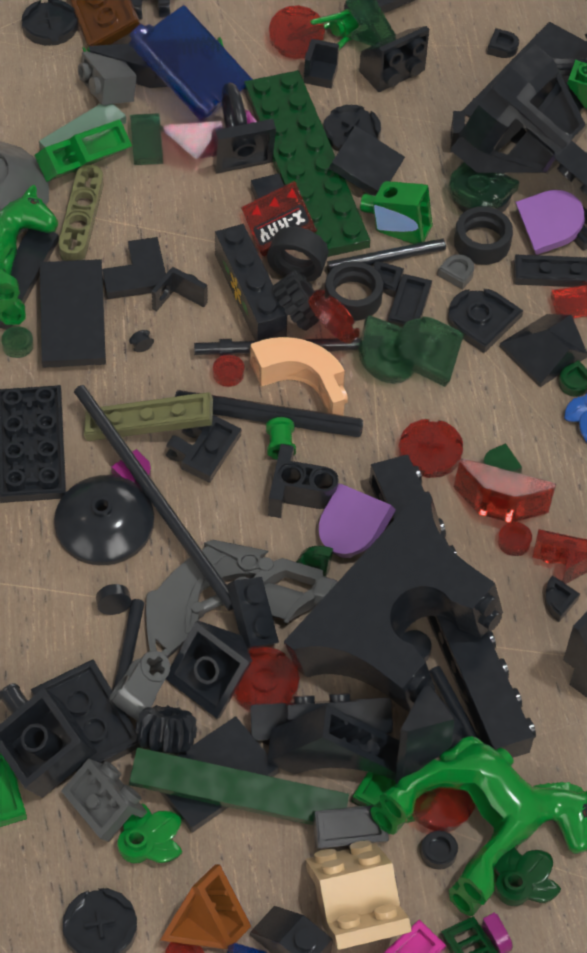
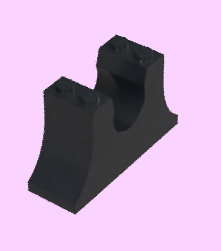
(393, 584)

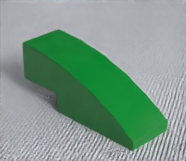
(82, 150)

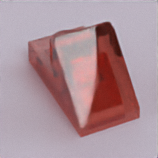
(564, 550)

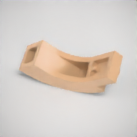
(301, 361)

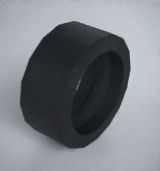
(487, 218)
(302, 241)
(356, 272)

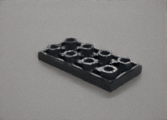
(72, 313)
(31, 444)

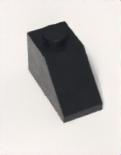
(290, 933)

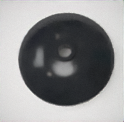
(109, 534)

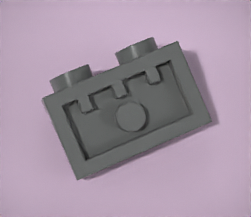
(102, 798)

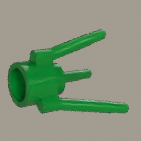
(340, 25)

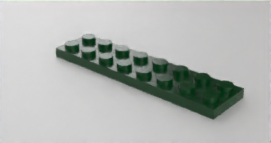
(304, 156)

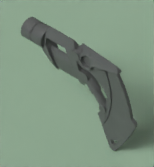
(176, 603)

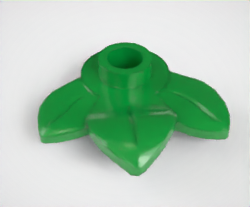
(154, 835)

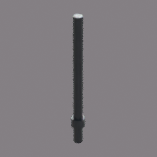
(227, 347)

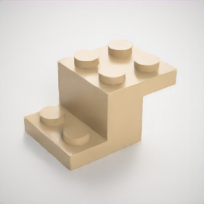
(357, 894)

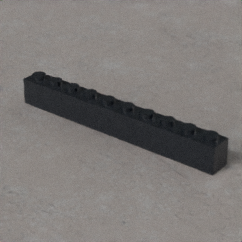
(471, 659)

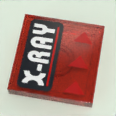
(276, 211)

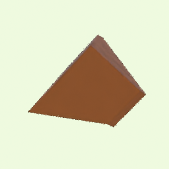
(209, 914)

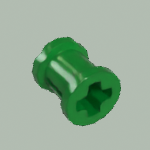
(279, 432)

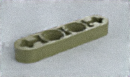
(81, 213)

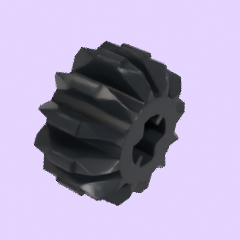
(166, 729)

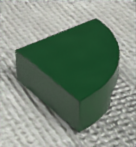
(317, 557)

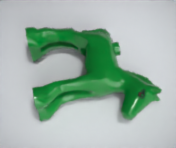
(23, 213)
(503, 801)

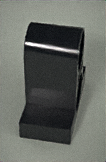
(306, 487)

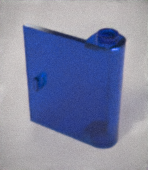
(188, 60)

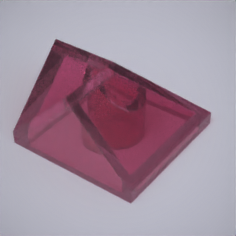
(194, 137)

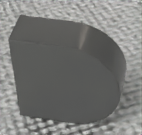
(457, 270)

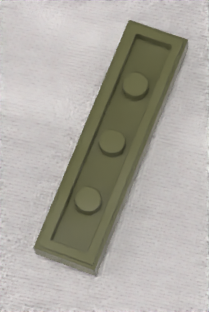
(154, 416)

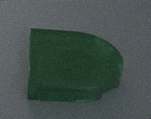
(480, 189)
(429, 348)
(380, 353)

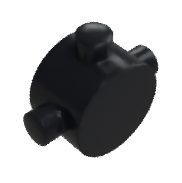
(141, 340)

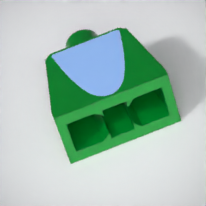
(401, 210)

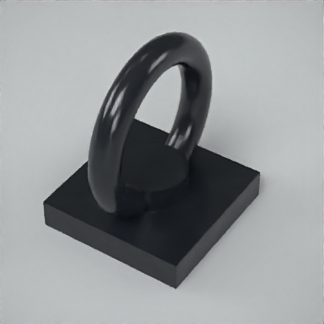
(241, 143)

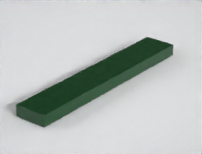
(232, 787)

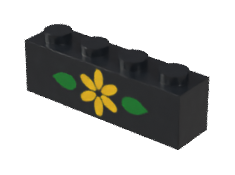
(250, 283)

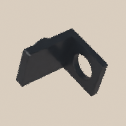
(182, 284)

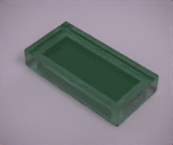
(146, 139)

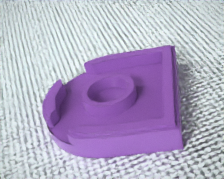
(551, 219)
(353, 521)

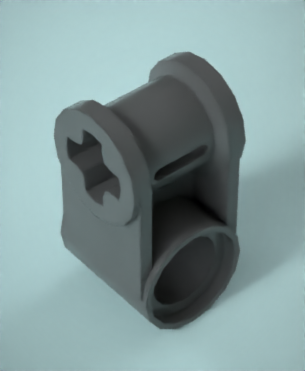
(141, 683)

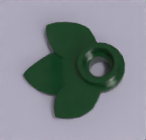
(527, 872)

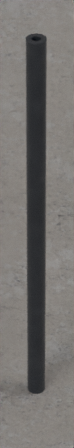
(155, 496)

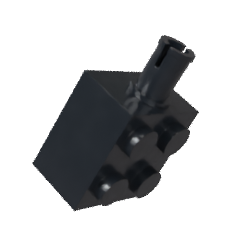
(41, 739)

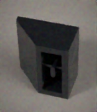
(395, 58)

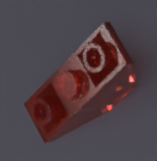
(502, 492)

